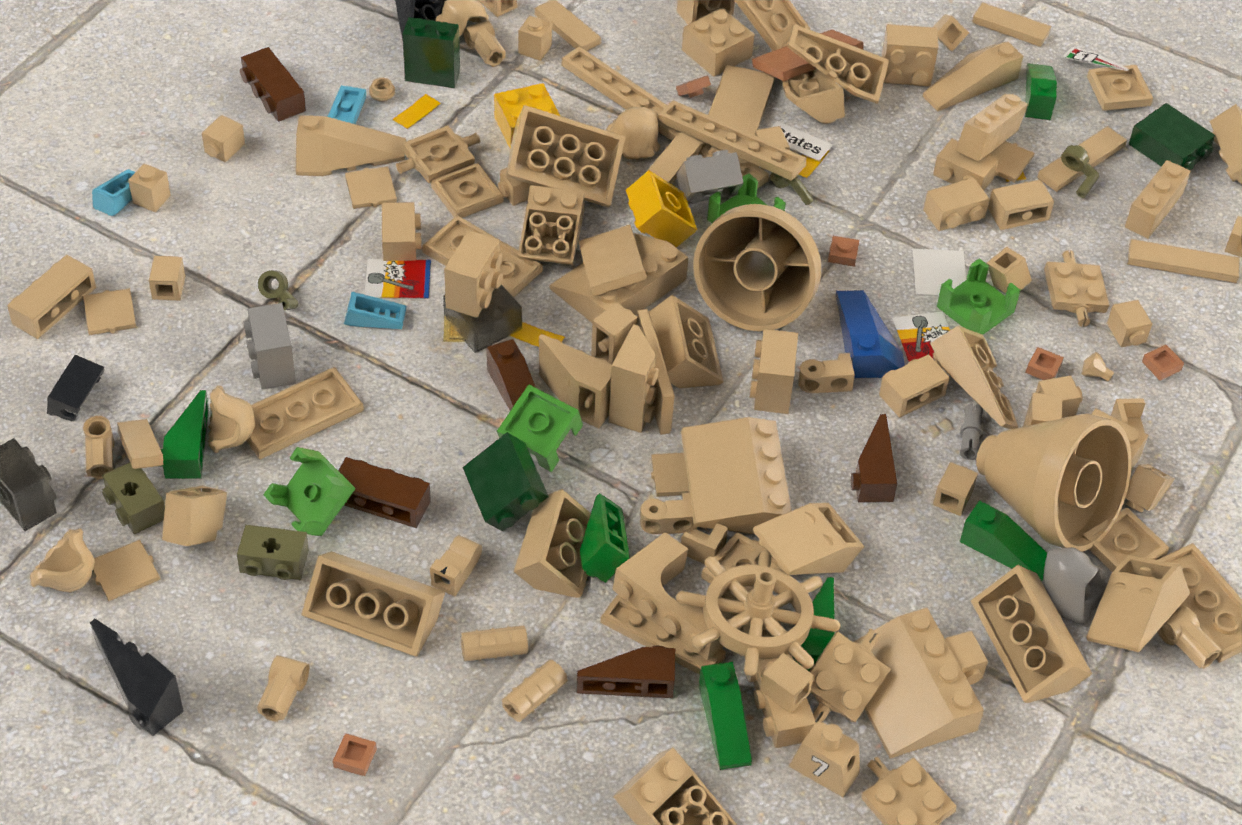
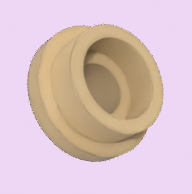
(381, 89)

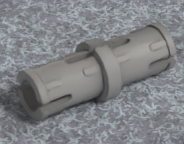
(971, 431)

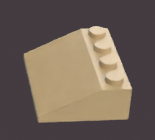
(565, 155)
(664, 270)
(735, 473)
(925, 691)

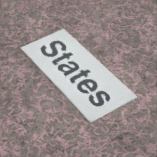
(804, 142)

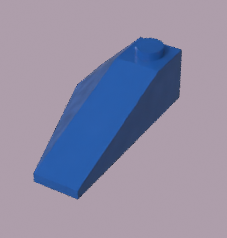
(866, 336)

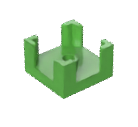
(745, 196)
(976, 302)
(541, 424)
(313, 492)

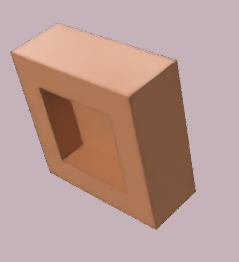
(693, 87)
(843, 251)
(1162, 362)
(1044, 364)
(354, 754)

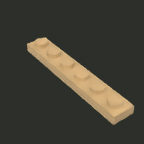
(730, 138)

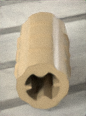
(494, 643)
(534, 690)

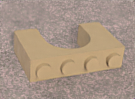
(642, 583)

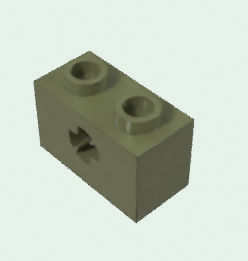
(134, 497)
(272, 552)

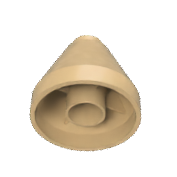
(757, 267)
(1061, 475)

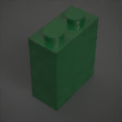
(431, 52)
(1172, 137)
(505, 482)

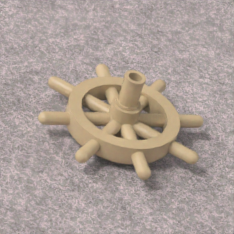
(758, 612)

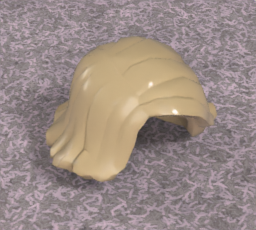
(461, 11)
(640, 132)
(230, 420)
(66, 565)

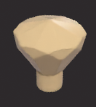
(1095, 367)

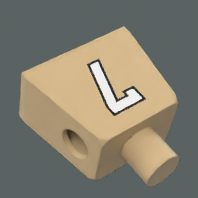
(828, 758)

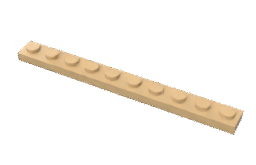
(631, 95)

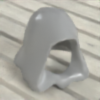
(1065, 580)

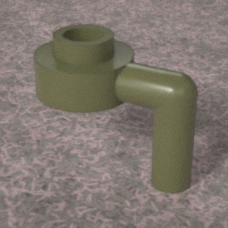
(1077, 159)
(798, 186)
(264, 285)

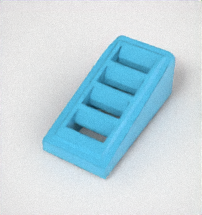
(113, 194)
(360, 312)

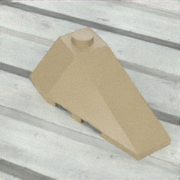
(847, 65)
(975, 75)
(816, 95)
(333, 144)
(971, 364)

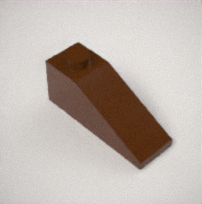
(508, 371)
(875, 470)
(634, 673)

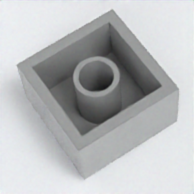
(706, 176)
(270, 346)

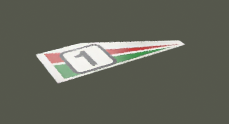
(1092, 57)

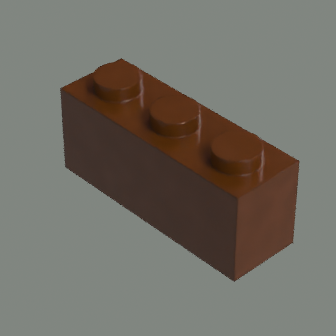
(272, 84)
(386, 492)

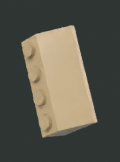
(372, 603)
(1030, 636)

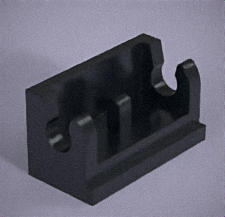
(73, 387)

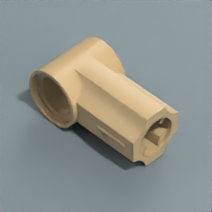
(483, 39)
(99, 446)
(1184, 631)
(284, 679)

